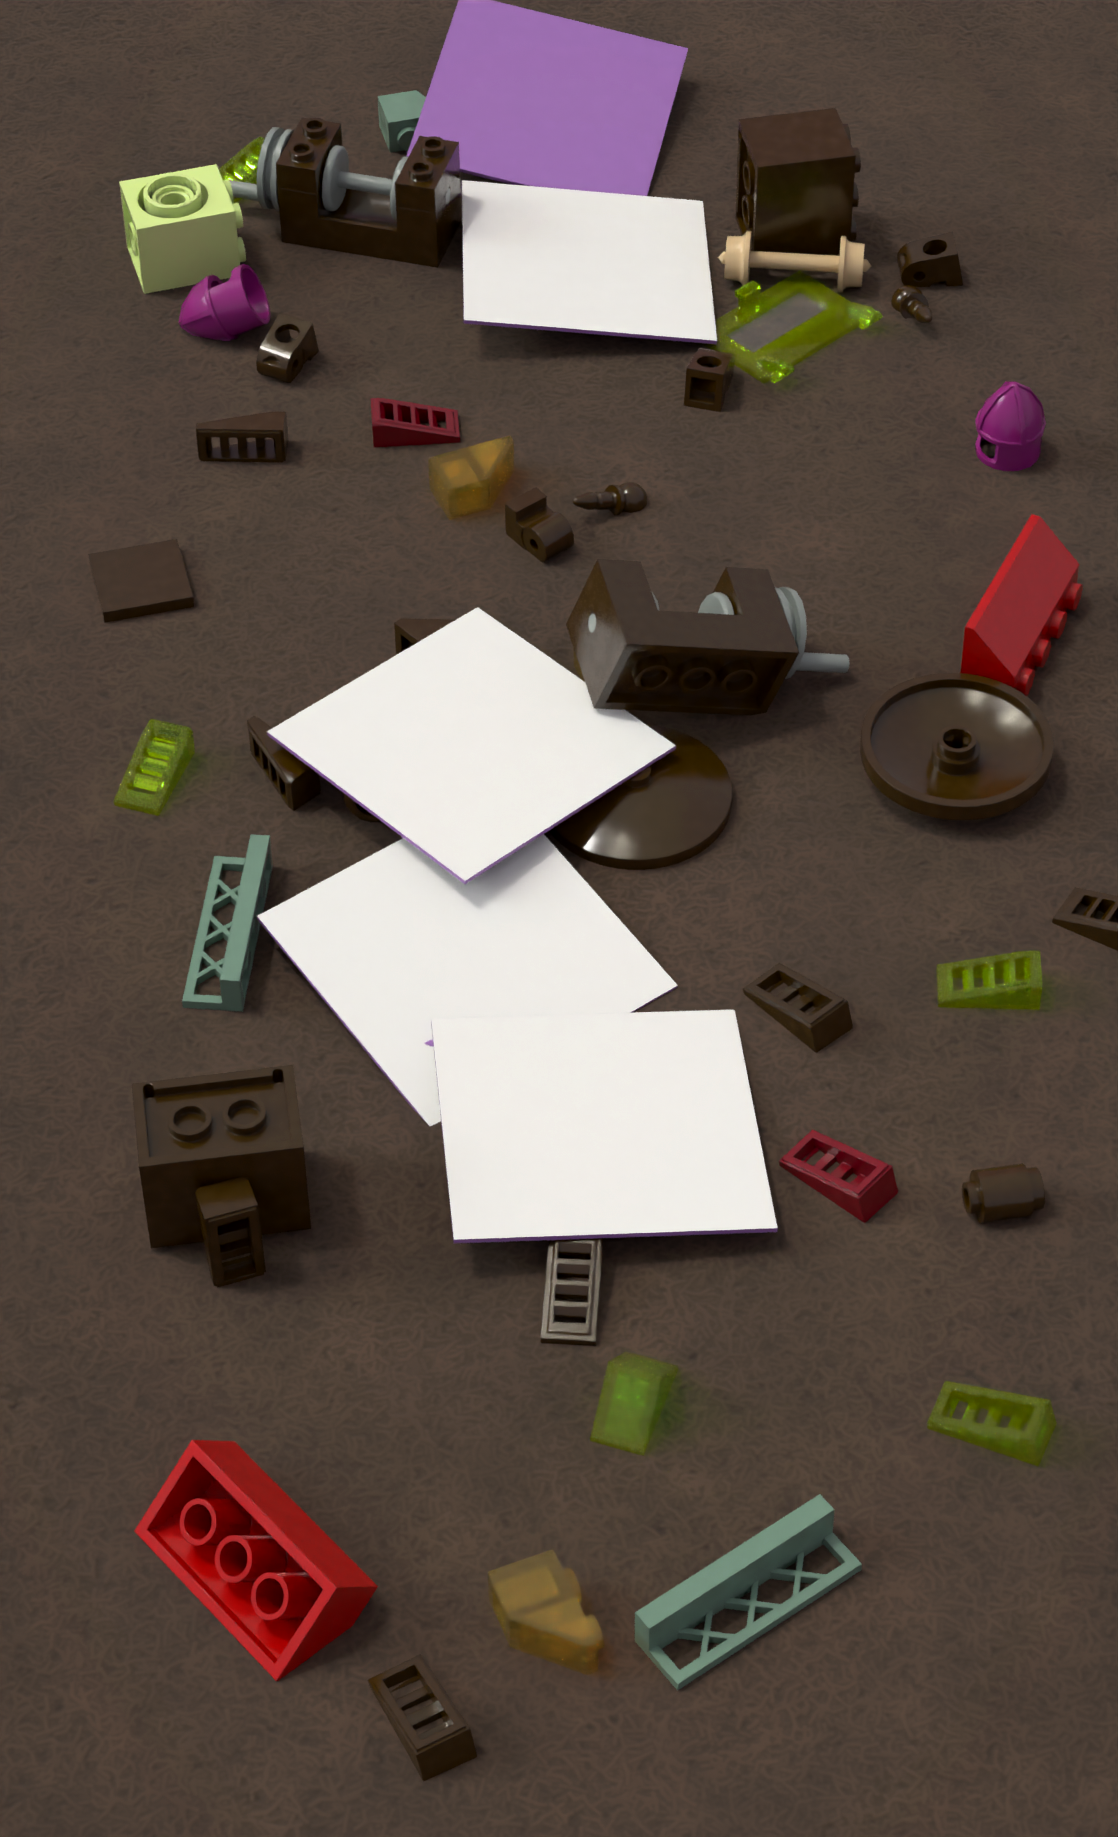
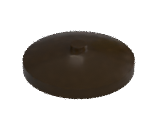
(956, 746)
(657, 814)

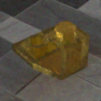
(471, 476)
(543, 1614)

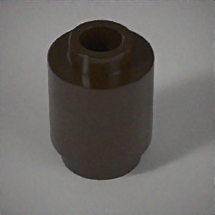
(1003, 1192)

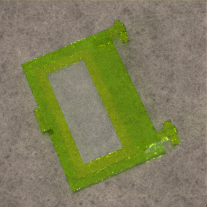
(786, 325)

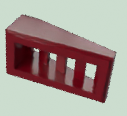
(399, 423)
(862, 1196)

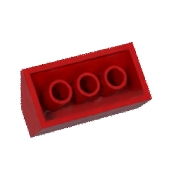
(1022, 609)
(253, 1556)

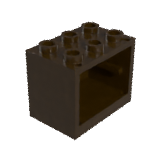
(797, 182)
(215, 1131)

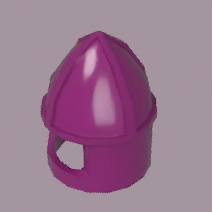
(227, 308)
(1015, 424)

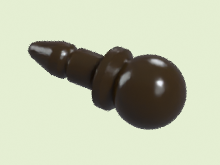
(911, 304)
(624, 498)

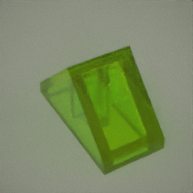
(631, 1401)

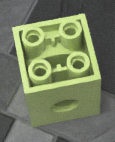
(181, 227)

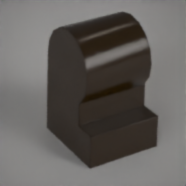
(930, 261)
(282, 355)
(708, 379)
(537, 526)

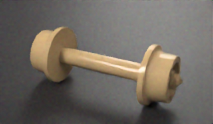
(740, 258)

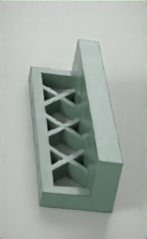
(240, 933)
(734, 1576)

